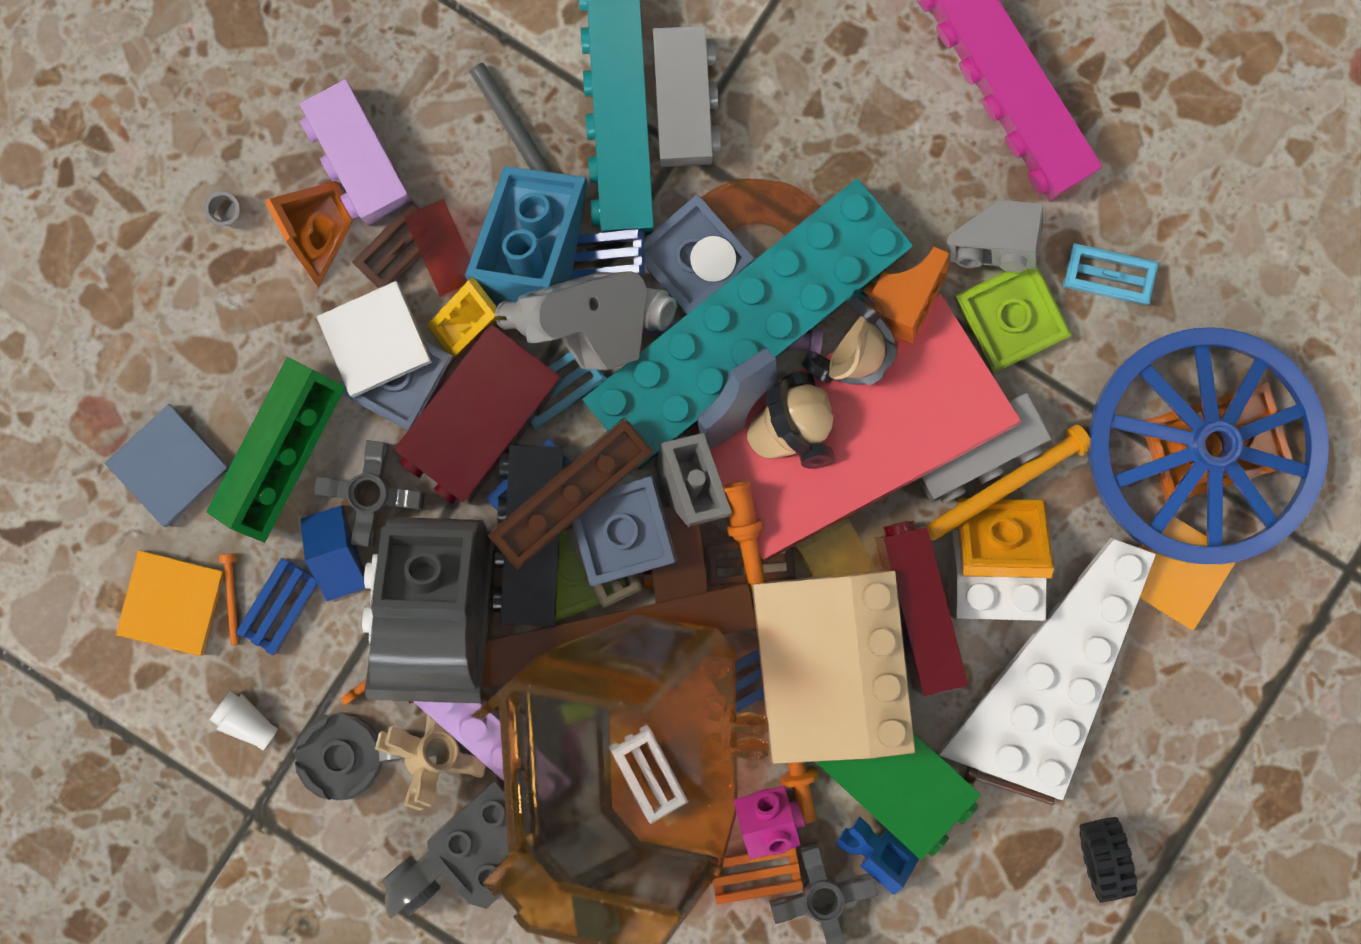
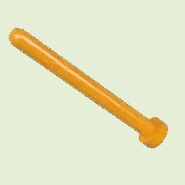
(1075, 442)

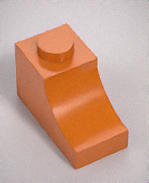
(911, 293)

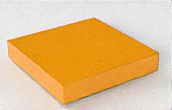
(1007, 541)
(1179, 587)
(170, 603)

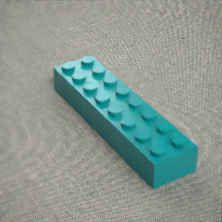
(760, 308)

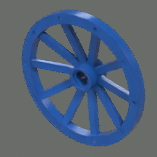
(1306, 407)

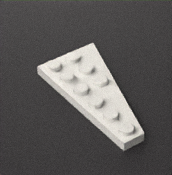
(1049, 693)

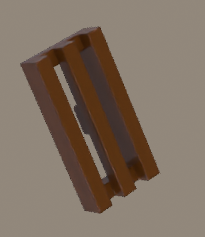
(379, 242)
(713, 564)

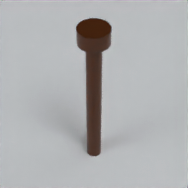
(972, 774)

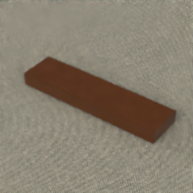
(570, 493)

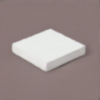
(374, 339)

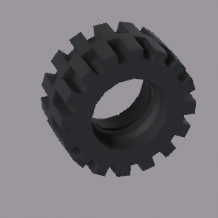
(1108, 859)

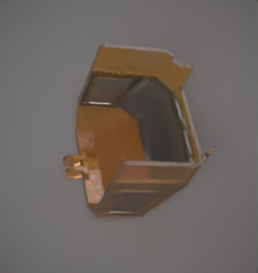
(578, 844)

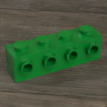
(275, 450)

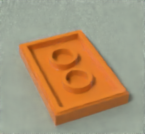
(1272, 441)

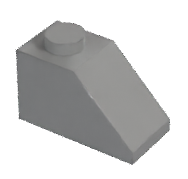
(691, 480)

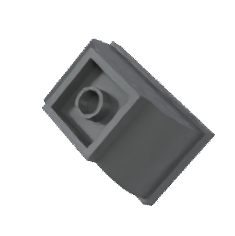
(430, 611)

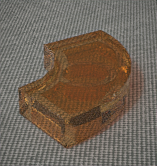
(760, 202)

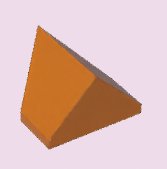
(312, 225)

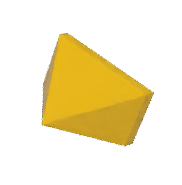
(464, 318)

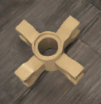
(413, 749)

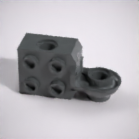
(460, 850)

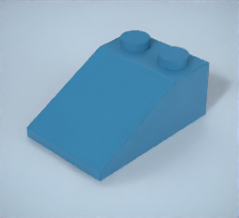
(528, 233)

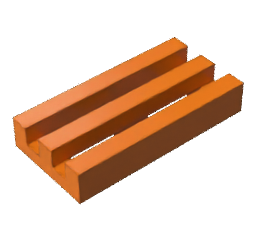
(759, 890)

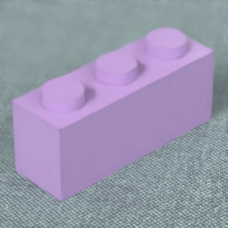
(354, 153)

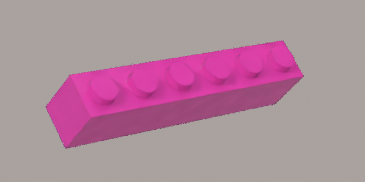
(1016, 93)

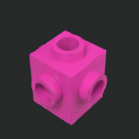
(768, 822)

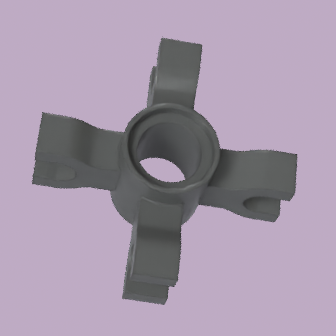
(366, 516)
(850, 890)

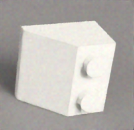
(993, 596)

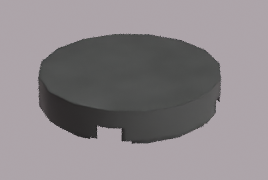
(338, 756)

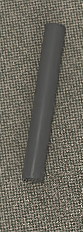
(508, 118)

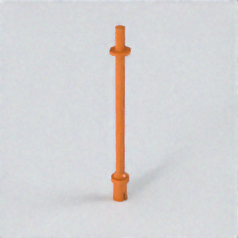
(745, 529)

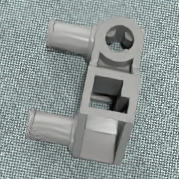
(593, 315)

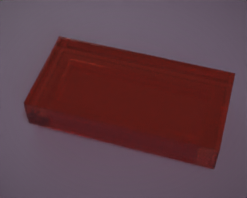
(439, 245)

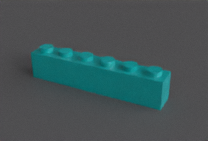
(618, 115)

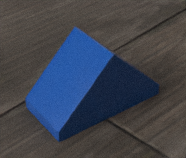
(330, 553)

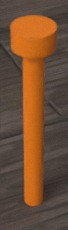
(228, 560)

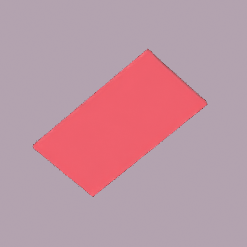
(883, 435)

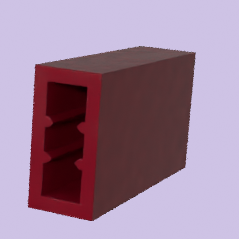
(477, 416)
(924, 612)

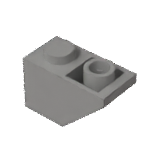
(1000, 236)

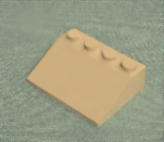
(833, 667)

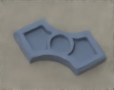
(742, 390)

